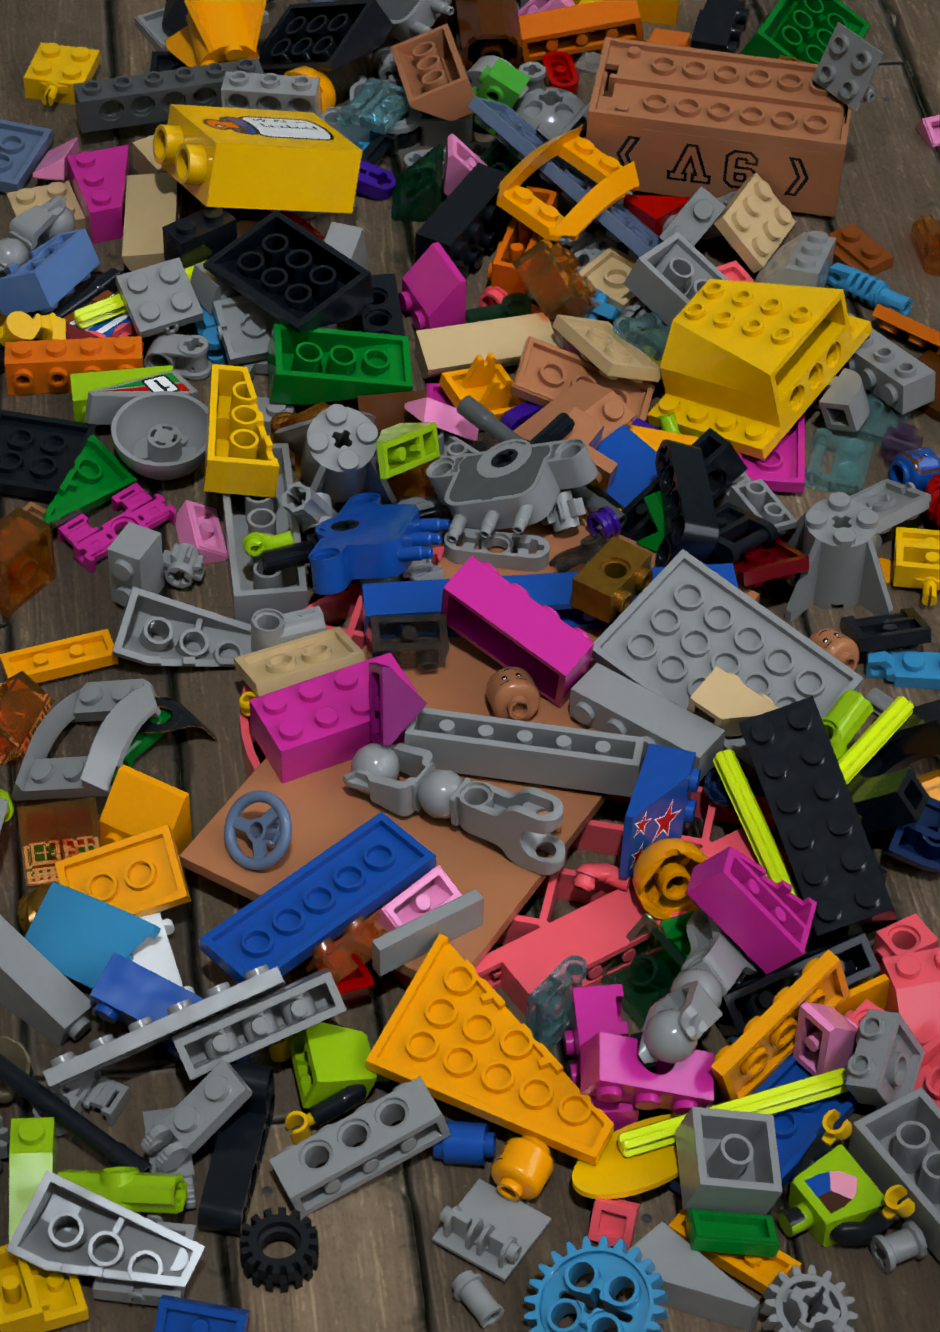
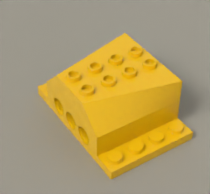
(754, 359)

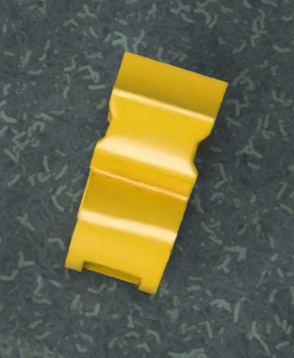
(22, 327)

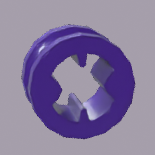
(604, 522)

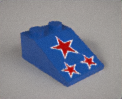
(659, 802)

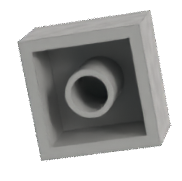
(728, 1161)

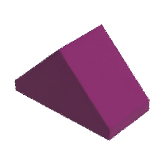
(391, 704)

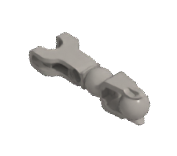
(24, 230)
(480, 808)
(695, 994)

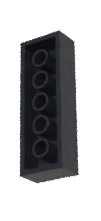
(817, 821)

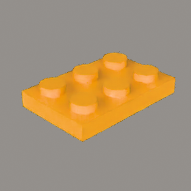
(131, 874)

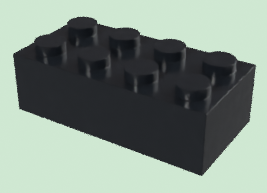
(467, 220)

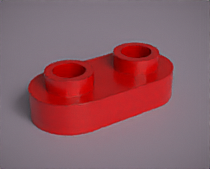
(560, 71)

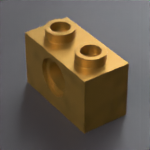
(611, 580)

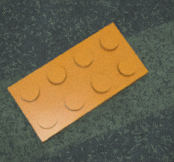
(771, 1037)

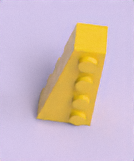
(237, 444)

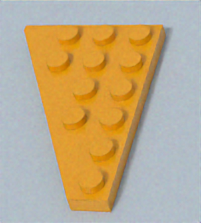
(483, 1059)

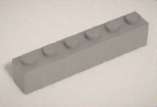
(529, 751)

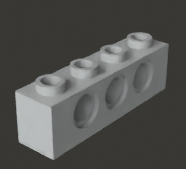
(259, 1023)
(353, 1166)

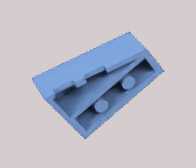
(48, 274)

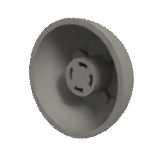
(550, 107)
(161, 434)

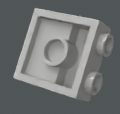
(884, 1059)

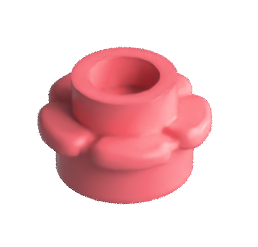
(492, 296)

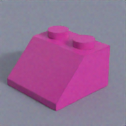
(434, 291)

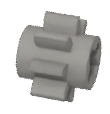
(565, 512)
(183, 565)

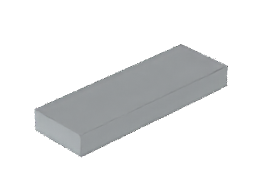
(420, 934)

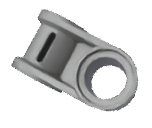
(181, 353)

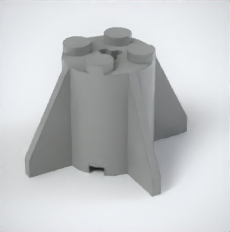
(338, 454)
(842, 558)

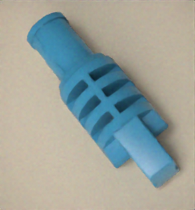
(867, 288)

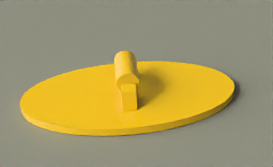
(622, 1176)

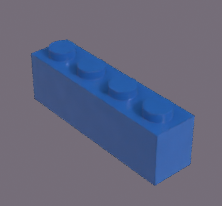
(133, 993)

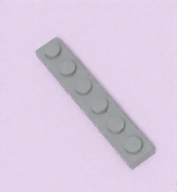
(147, 1033)

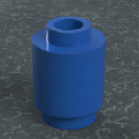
(467, 1145)

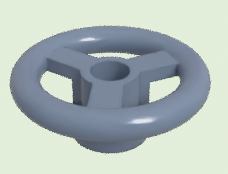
(268, 831)

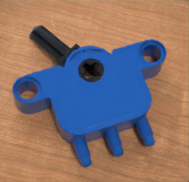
(361, 543)

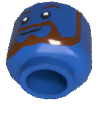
(915, 466)

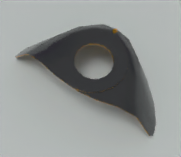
(180, 719)

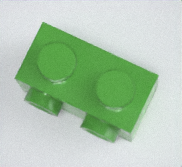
(500, 84)

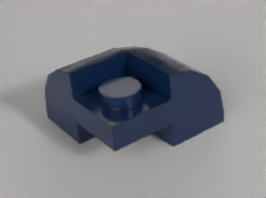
(917, 842)

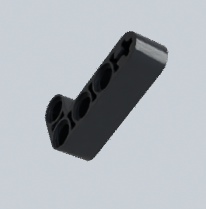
(686, 503)
(239, 1154)

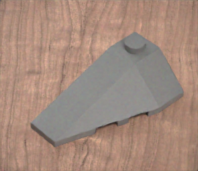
(178, 634)
(94, 1237)

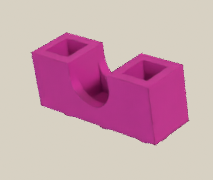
(616, 1074)

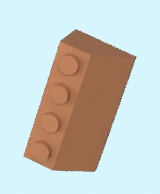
(434, 74)
(590, 398)

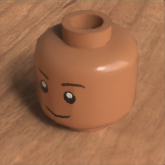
(837, 645)
(513, 694)

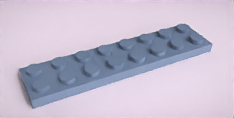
(516, 132)

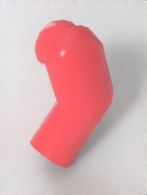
(600, 872)

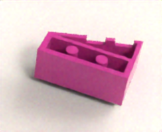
(100, 188)
(752, 909)
(595, 1011)

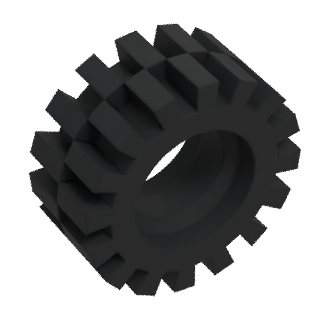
(282, 1270)

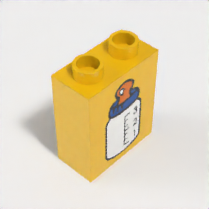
(258, 159)

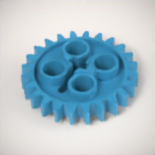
(612, 1272)

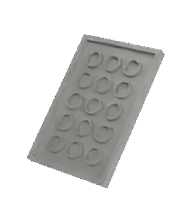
(701, 621)

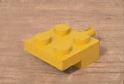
(56, 70)
(917, 561)
(36, 1297)

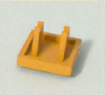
(484, 382)

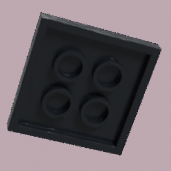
(38, 453)

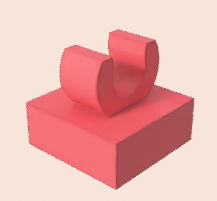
(614, 1219)

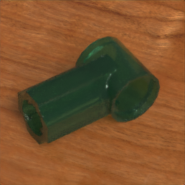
(512, 305)

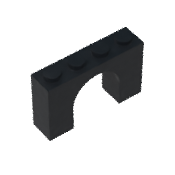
(883, 791)

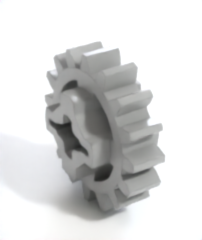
(792, 1294)

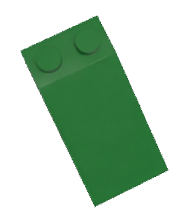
(335, 365)

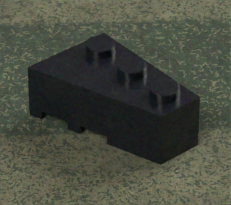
(720, 25)

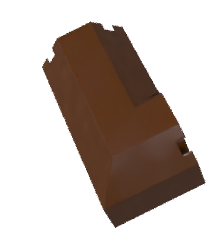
(487, 29)

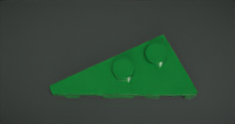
(89, 483)

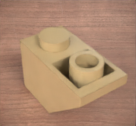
(727, 701)

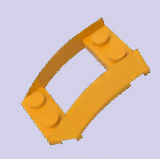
(546, 220)

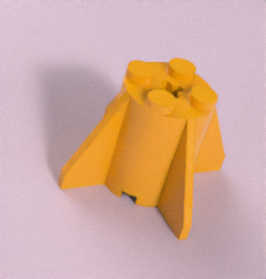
(218, 31)

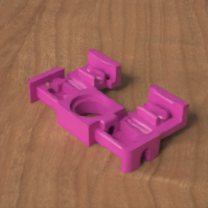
(92, 544)

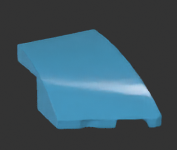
(83, 933)

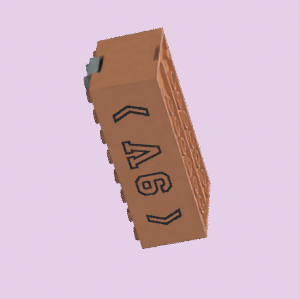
(717, 121)

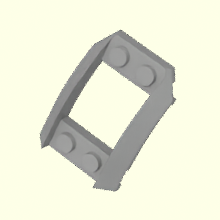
(121, 707)

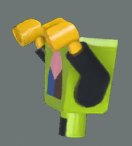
(327, 1071)
(836, 1196)

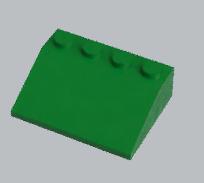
(801, 29)

